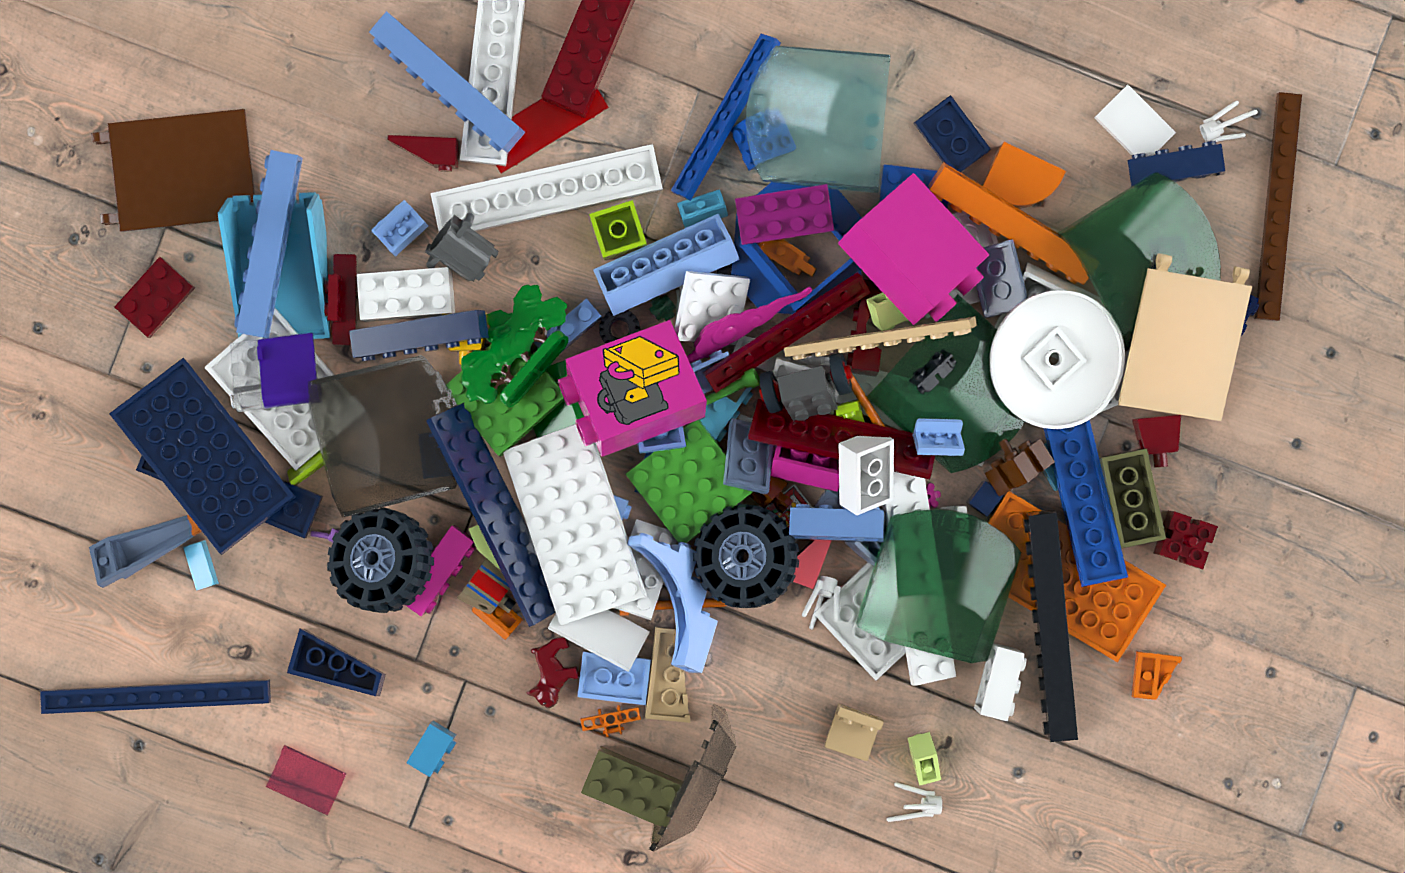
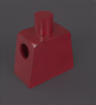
(1158, 436)

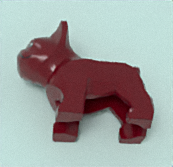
(552, 672)

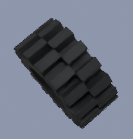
(608, 320)

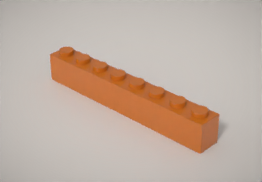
(1007, 221)

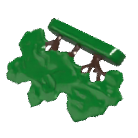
(512, 339)

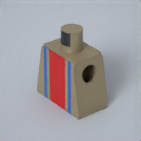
(487, 590)

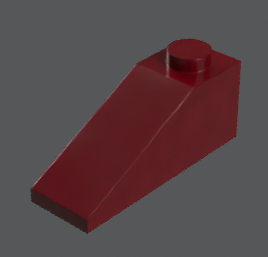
(436, 151)

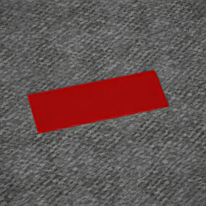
(544, 125)

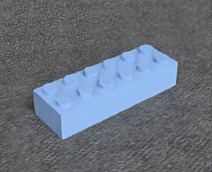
(664, 264)

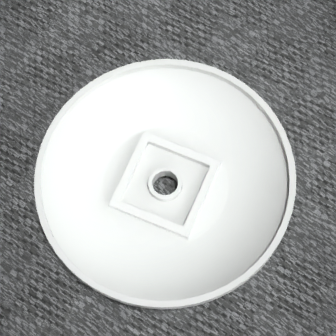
(1088, 362)

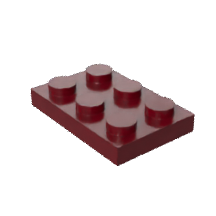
(154, 297)

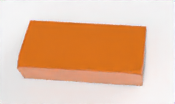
(500, 621)

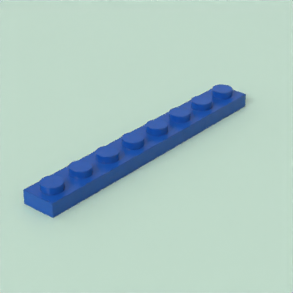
(723, 120)

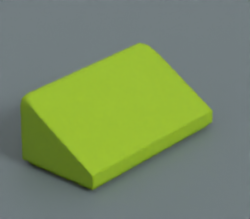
(307, 469)

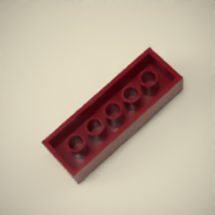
(586, 54)

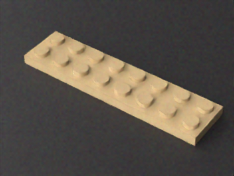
(888, 337)

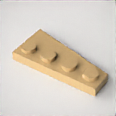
(666, 684)

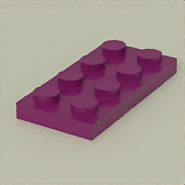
(784, 214)

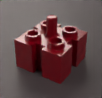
(1185, 539)

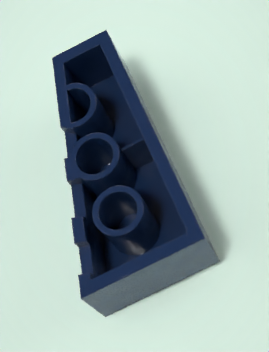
(1180, 164)
(328, 664)

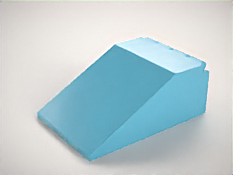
(305, 262)

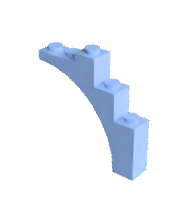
(693, 626)

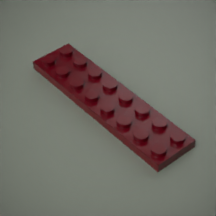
(824, 432)

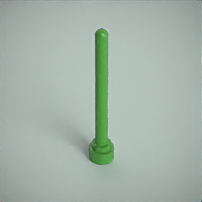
(749, 379)

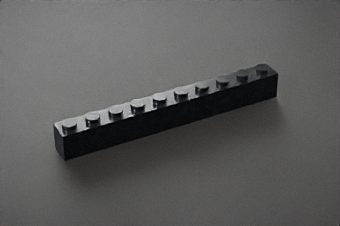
(1051, 625)

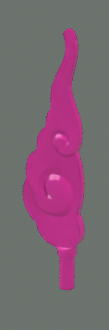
(736, 325)

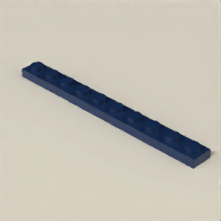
(155, 696)

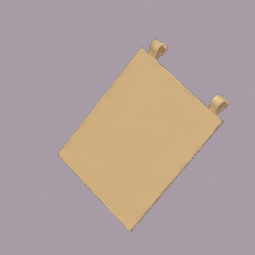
(1185, 342)

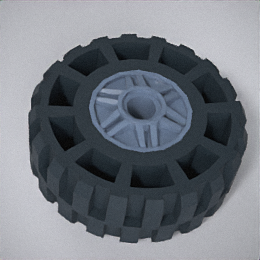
(722, 550)
(380, 560)

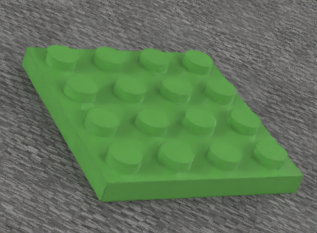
(504, 425)
(686, 483)

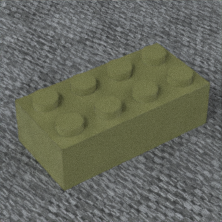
(1133, 497)
(631, 786)

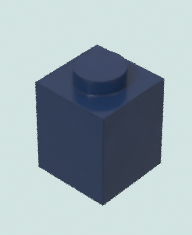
(984, 498)

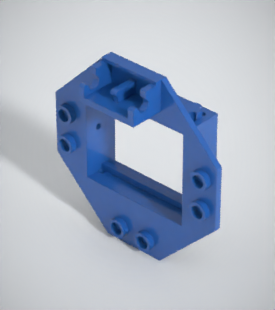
(768, 282)

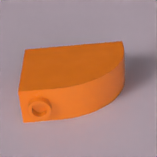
(1021, 177)

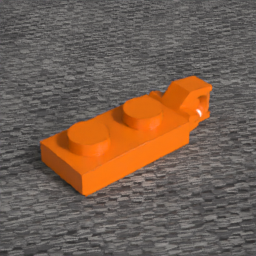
(787, 256)

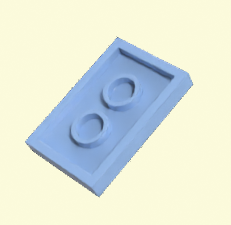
(611, 683)

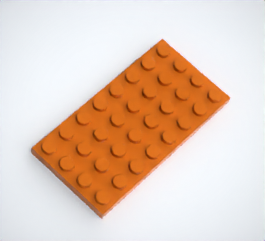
(1097, 614)

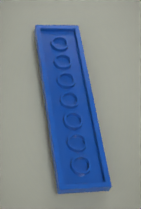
(1086, 504)

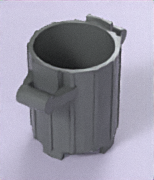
(461, 249)

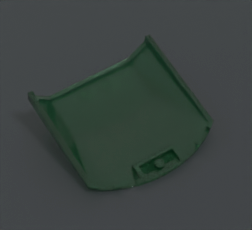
(1126, 235)
(962, 395)
(940, 584)

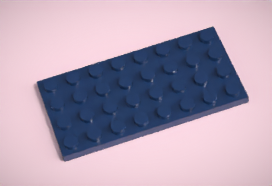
(202, 456)

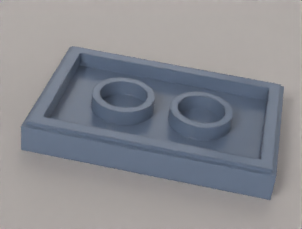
(1002, 281)
(747, 460)

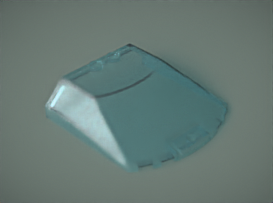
(818, 118)

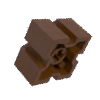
(1018, 465)

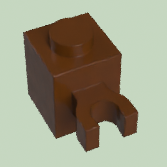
(774, 495)

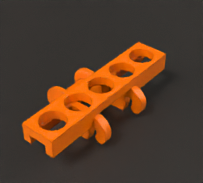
(603, 723)

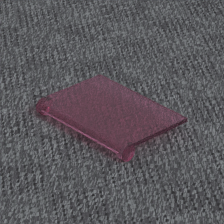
(306, 780)

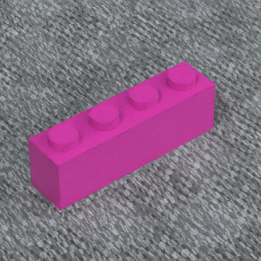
(447, 562)

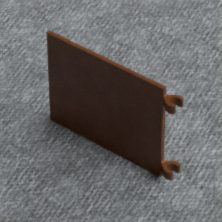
(177, 168)

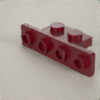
(342, 297)

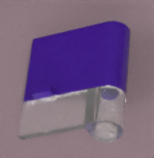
(272, 372)

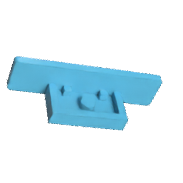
(721, 412)

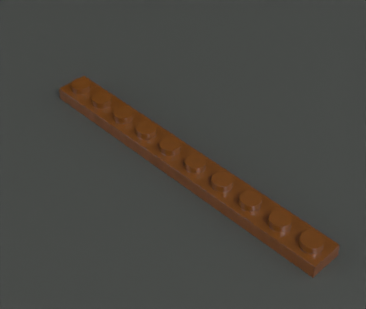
(1278, 206)

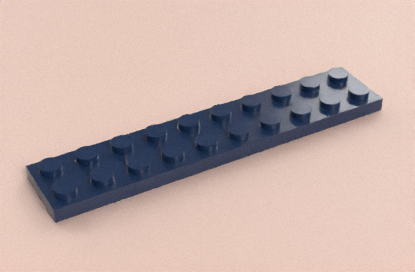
(493, 510)

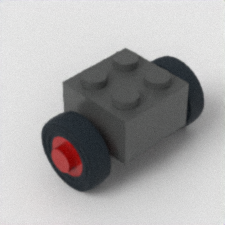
(808, 390)

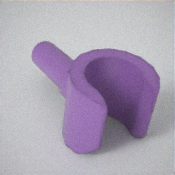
(325, 535)

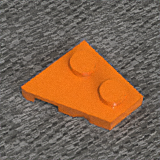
(1152, 673)

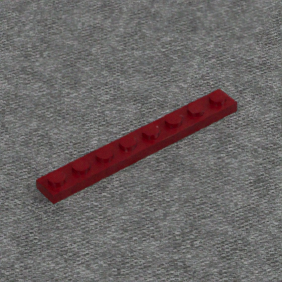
(787, 332)

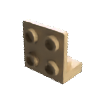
(853, 732)

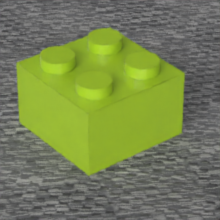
(618, 230)

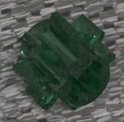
(662, 308)

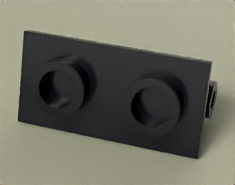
(924, 377)

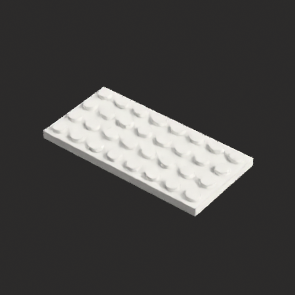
(574, 524)

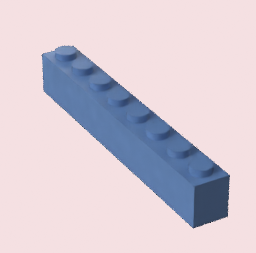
(447, 82)
(269, 244)

